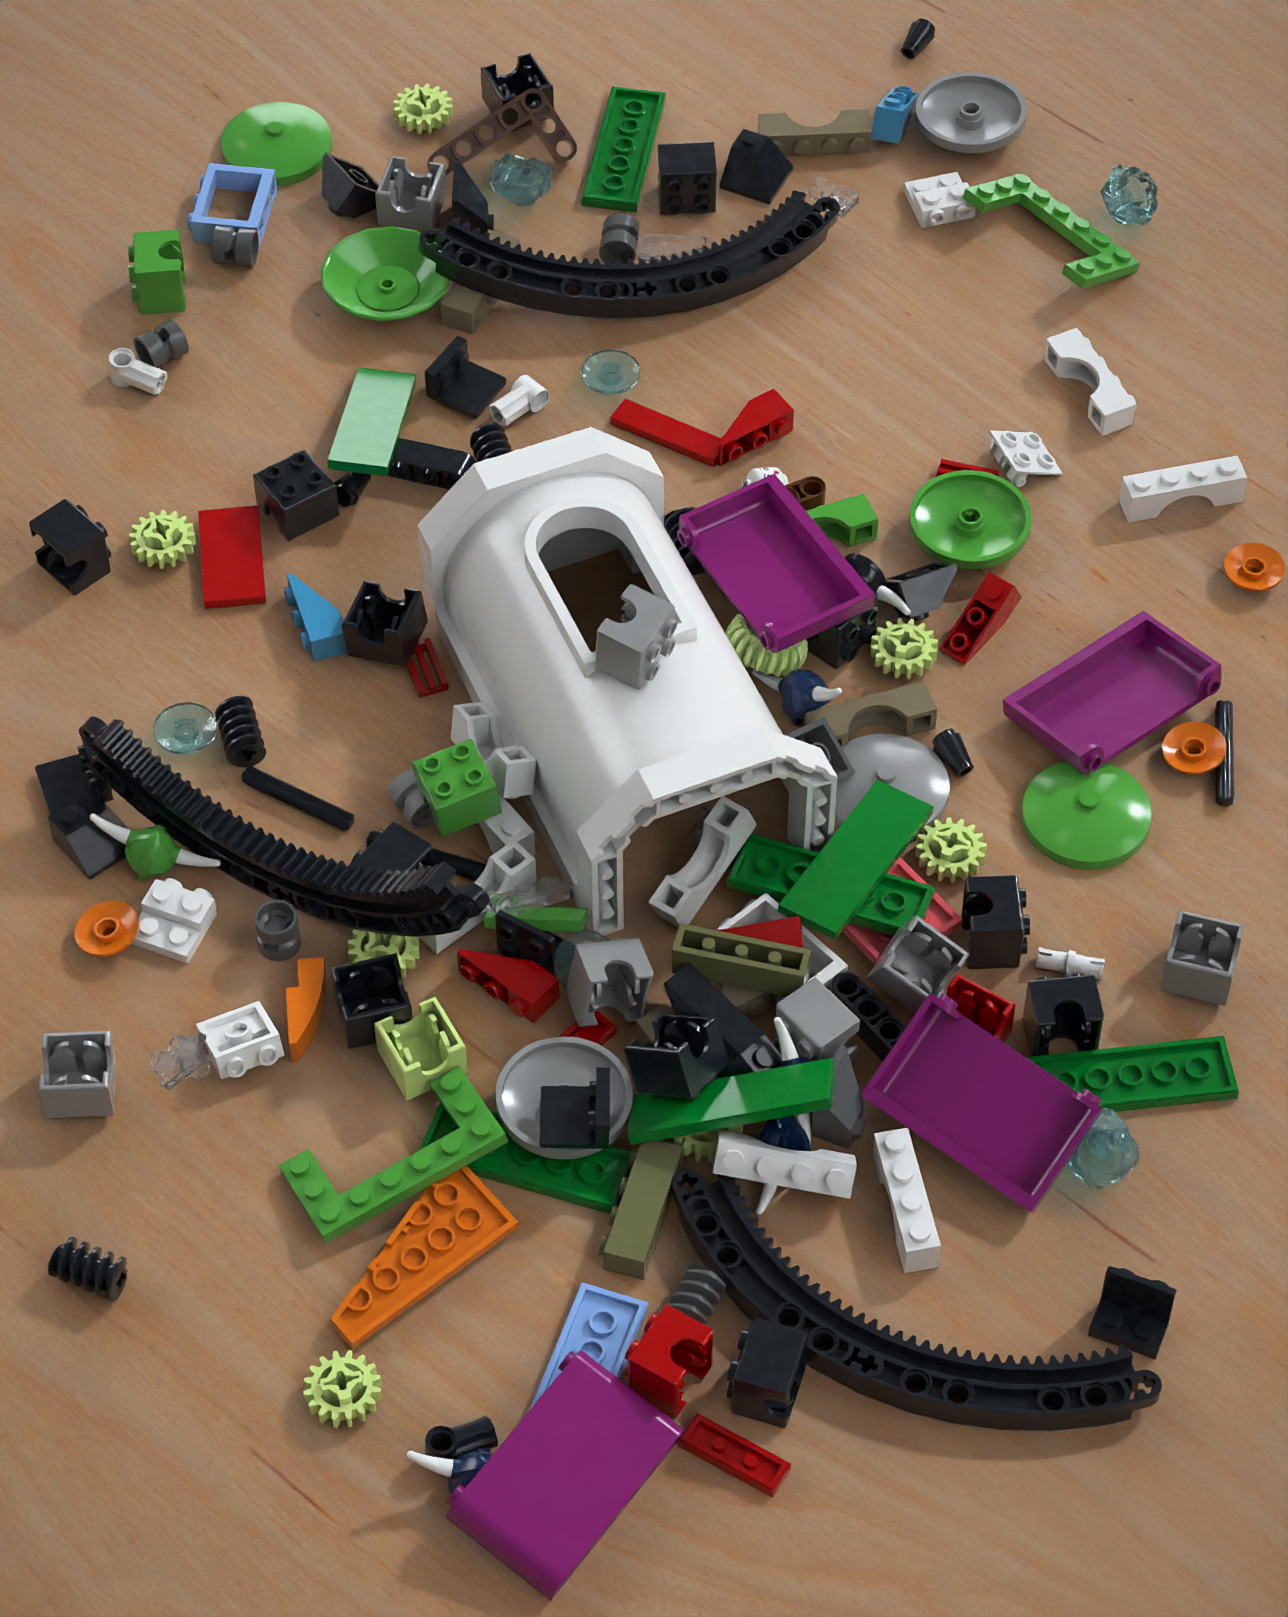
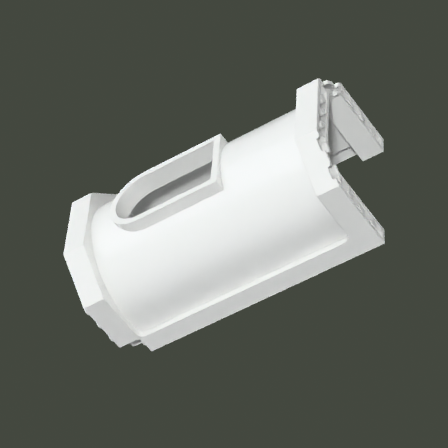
(600, 746)

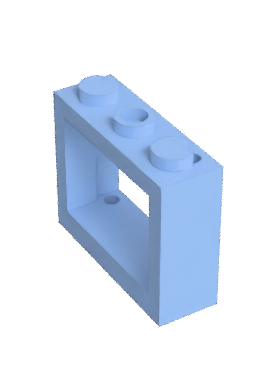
(233, 178)

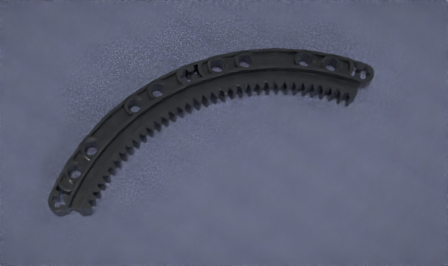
(633, 288)
(346, 895)
(886, 1365)

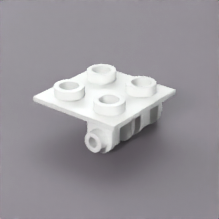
(1022, 455)

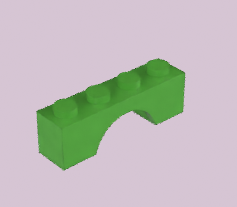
(847, 520)

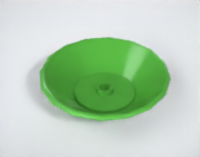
(382, 275)

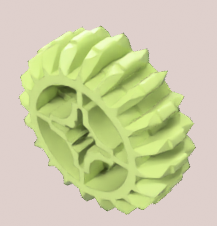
(754, 655)

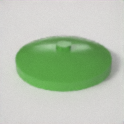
(278, 138)
(970, 519)
(1086, 817)

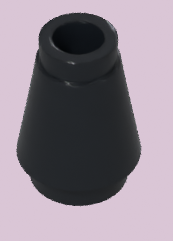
(918, 37)
(351, 487)
(952, 751)

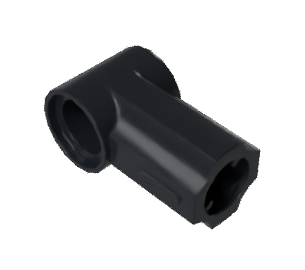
(461, 1438)

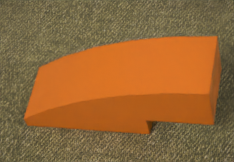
(305, 1005)

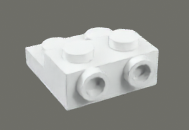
(938, 199)
(174, 919)
(241, 1040)

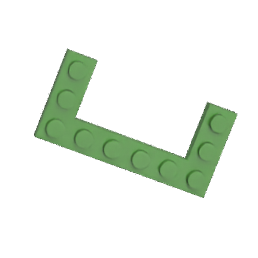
(1106, 258)
(337, 1214)

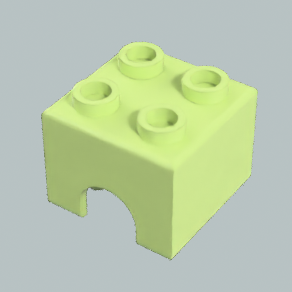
(420, 1048)

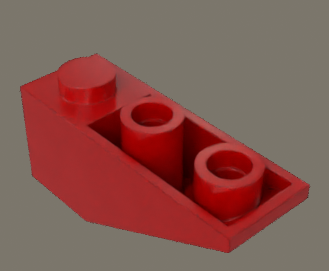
(757, 424)
(981, 618)
(516, 982)

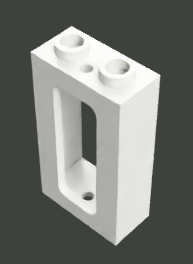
(824, 962)

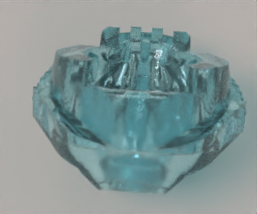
(520, 179)
(1130, 195)
(1105, 1152)

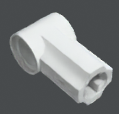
(129, 371)
(524, 396)

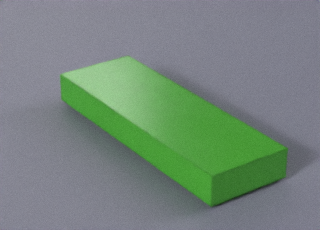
(548, 919)

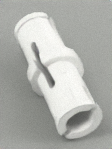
(1069, 962)

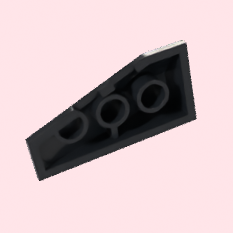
(744, 1042)

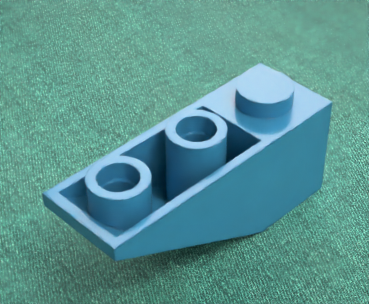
(894, 114)
(318, 620)

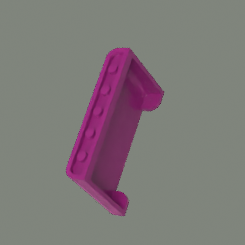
(774, 563)
(1114, 692)
(982, 1102)
(564, 1474)

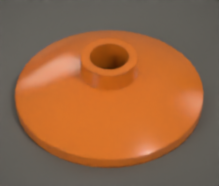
(1254, 566)
(1194, 738)
(107, 928)

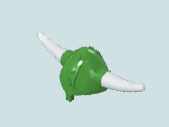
(152, 849)

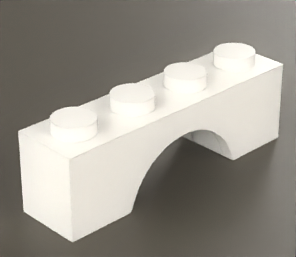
(1073, 357)
(1150, 492)
(510, 766)
(508, 827)
(722, 838)
(503, 871)
(810, 1171)
(912, 1215)

